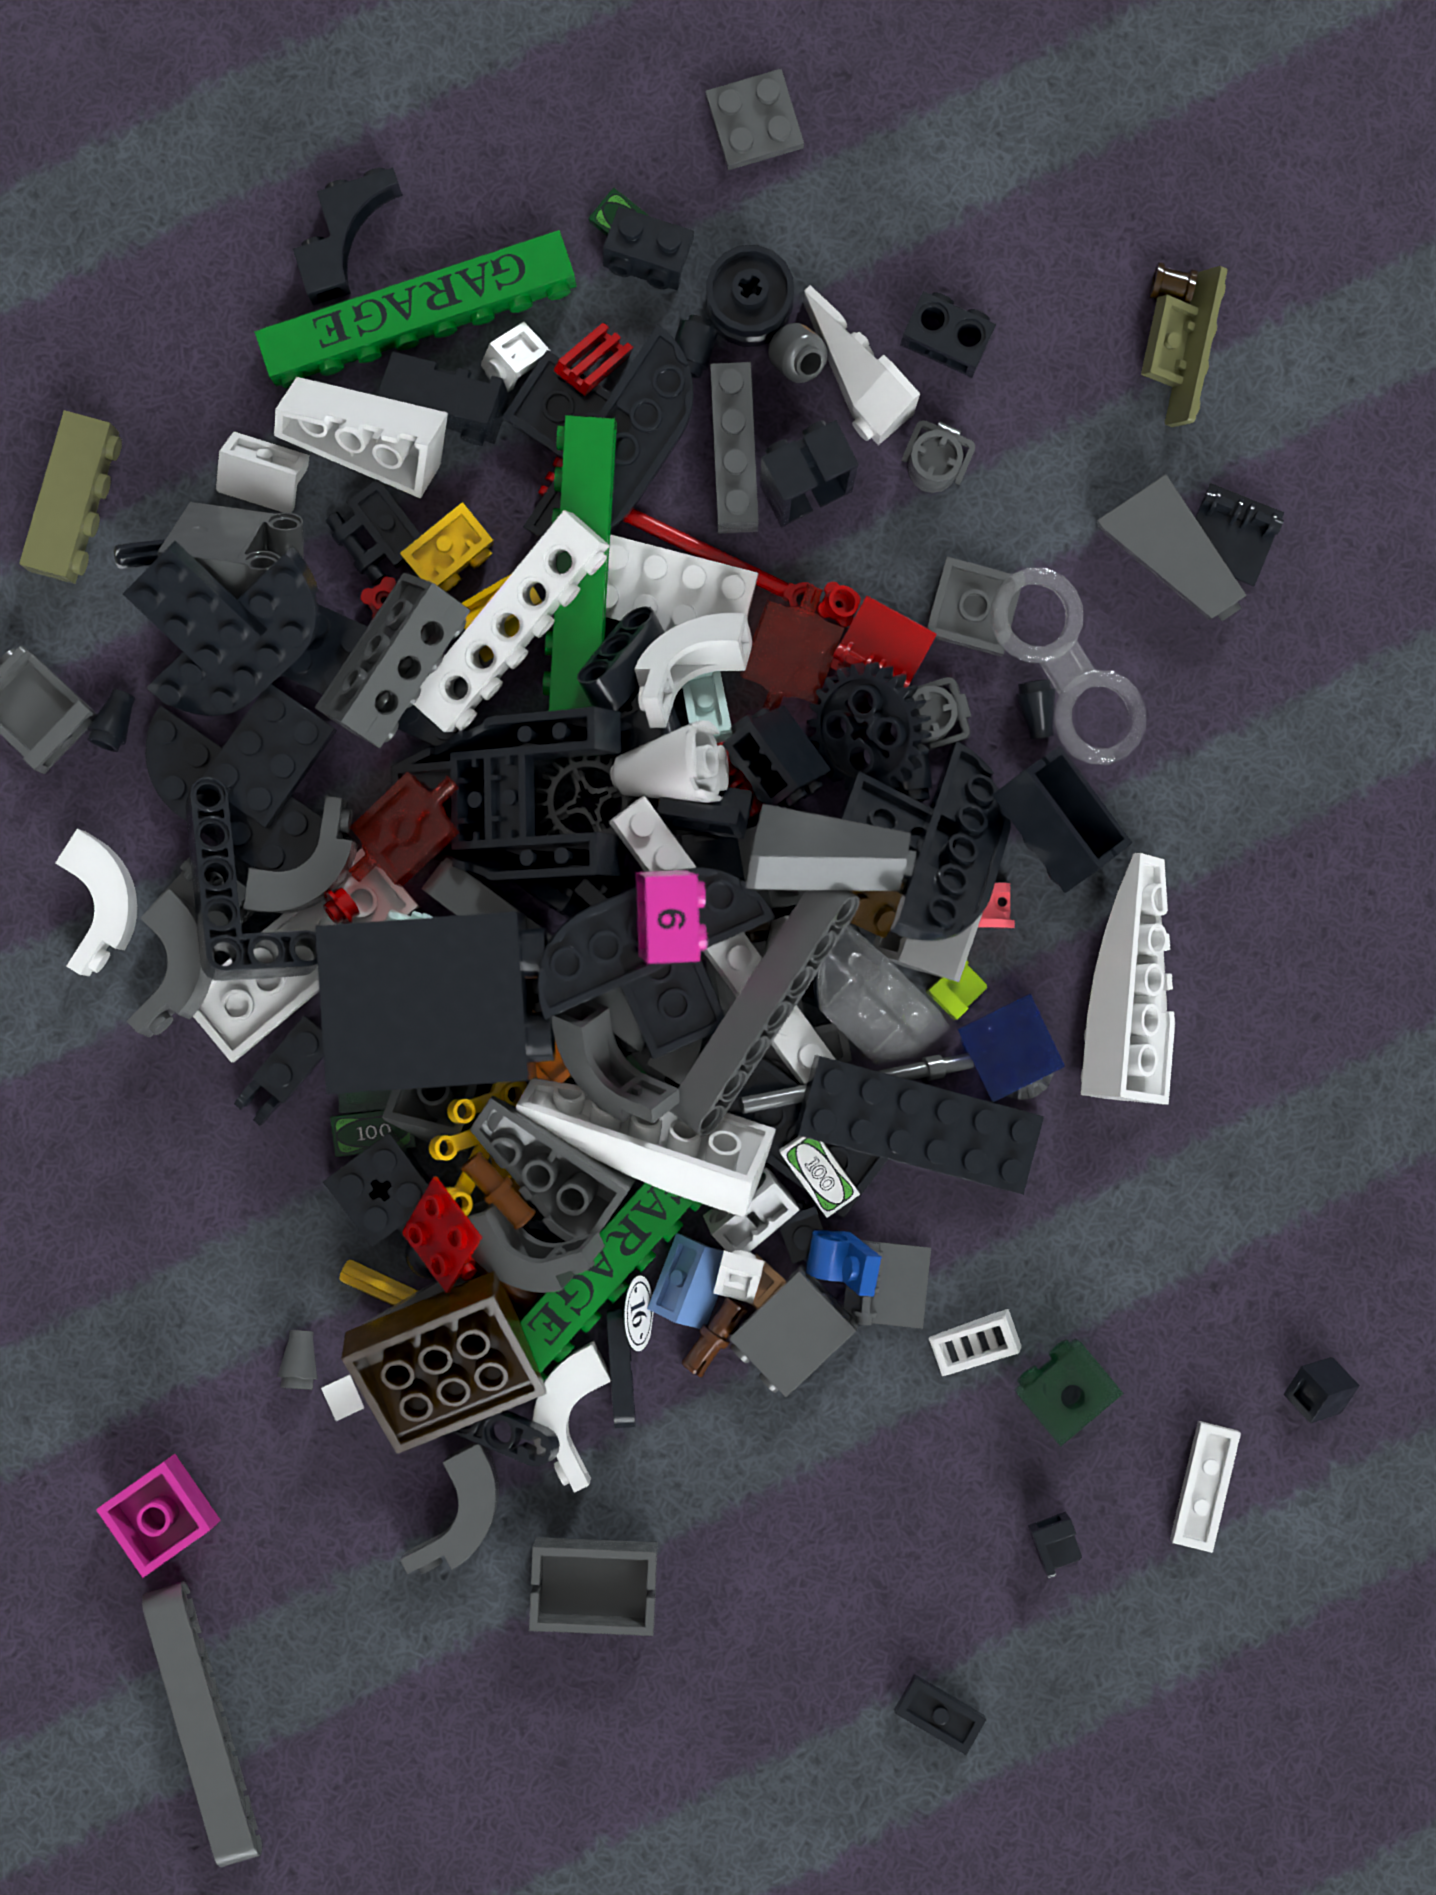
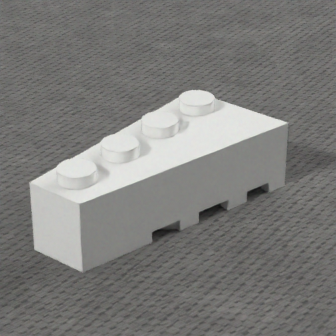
(364, 432)

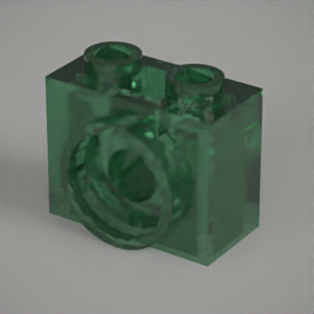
(1068, 1366)

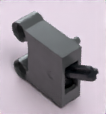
(226, 541)

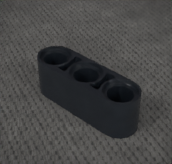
(610, 672)

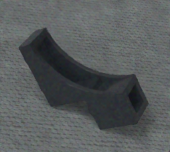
(345, 208)

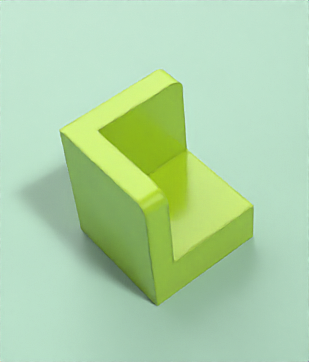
(957, 996)

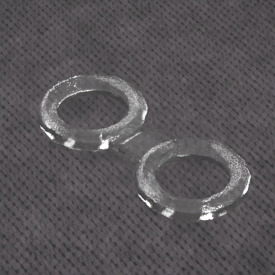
(1068, 666)

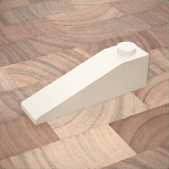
(873, 388)

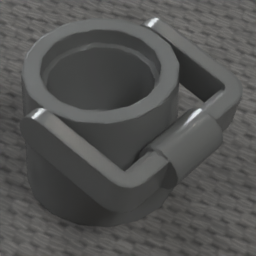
(937, 456)
(944, 711)

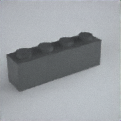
(734, 447)

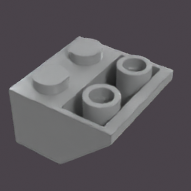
(939, 958)

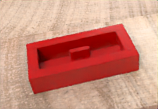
(609, 343)

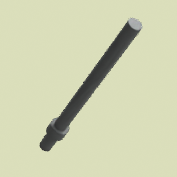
(930, 1068)

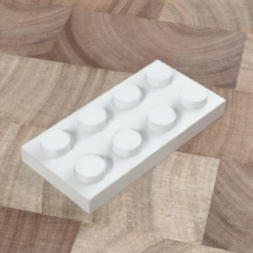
(673, 584)

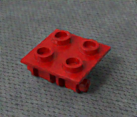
(885, 638)
(443, 1236)

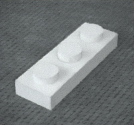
(1205, 1486)

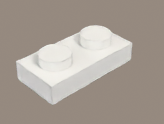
(739, 1275)

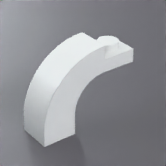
(686, 652)
(112, 896)
(566, 1384)

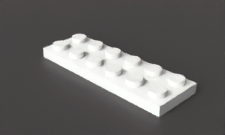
(247, 1010)

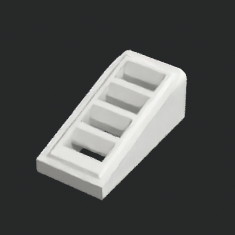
(970, 1329)

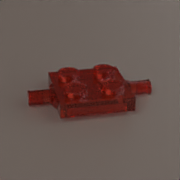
(792, 650)
(404, 829)

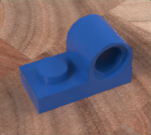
(843, 1259)

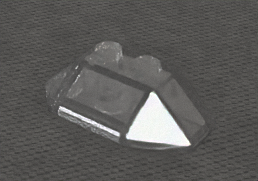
(876, 1002)

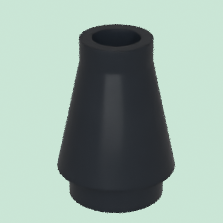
(1037, 706)
(112, 722)

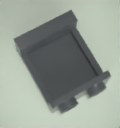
(39, 710)
(793, 1332)

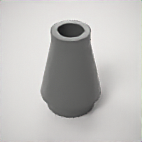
(298, 1362)

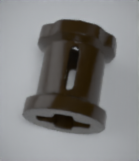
(1173, 283)

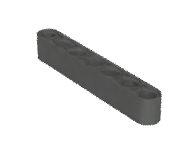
(468, 896)
(763, 1007)
(199, 1724)

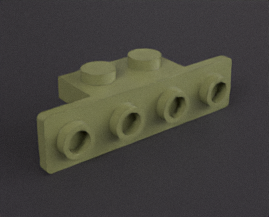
(1182, 344)

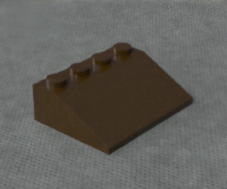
(443, 1362)

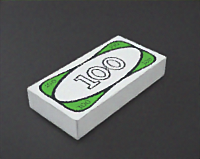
(819, 1174)

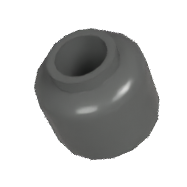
(797, 352)

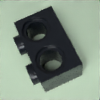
(943, 343)

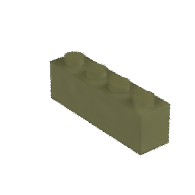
(71, 497)

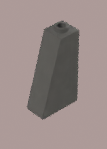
(1172, 545)
(826, 854)

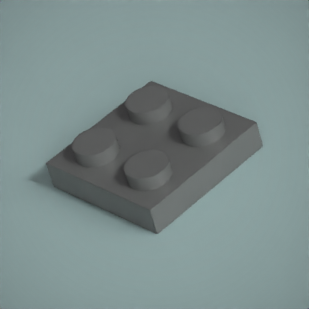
(754, 119)
(964, 606)

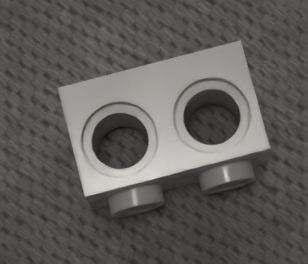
(767, 1212)

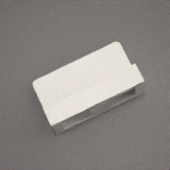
(260, 472)

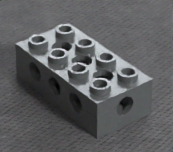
(384, 654)

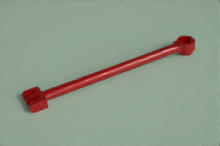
(783, 589)

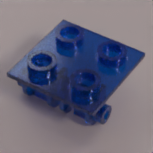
(1011, 1047)

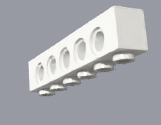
(462, 660)

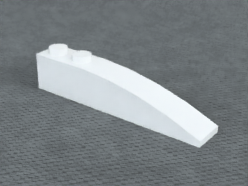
(1127, 1016)
(668, 1154)

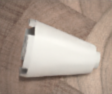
(675, 766)

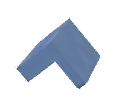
(687, 1283)

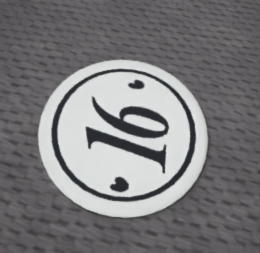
(636, 1315)

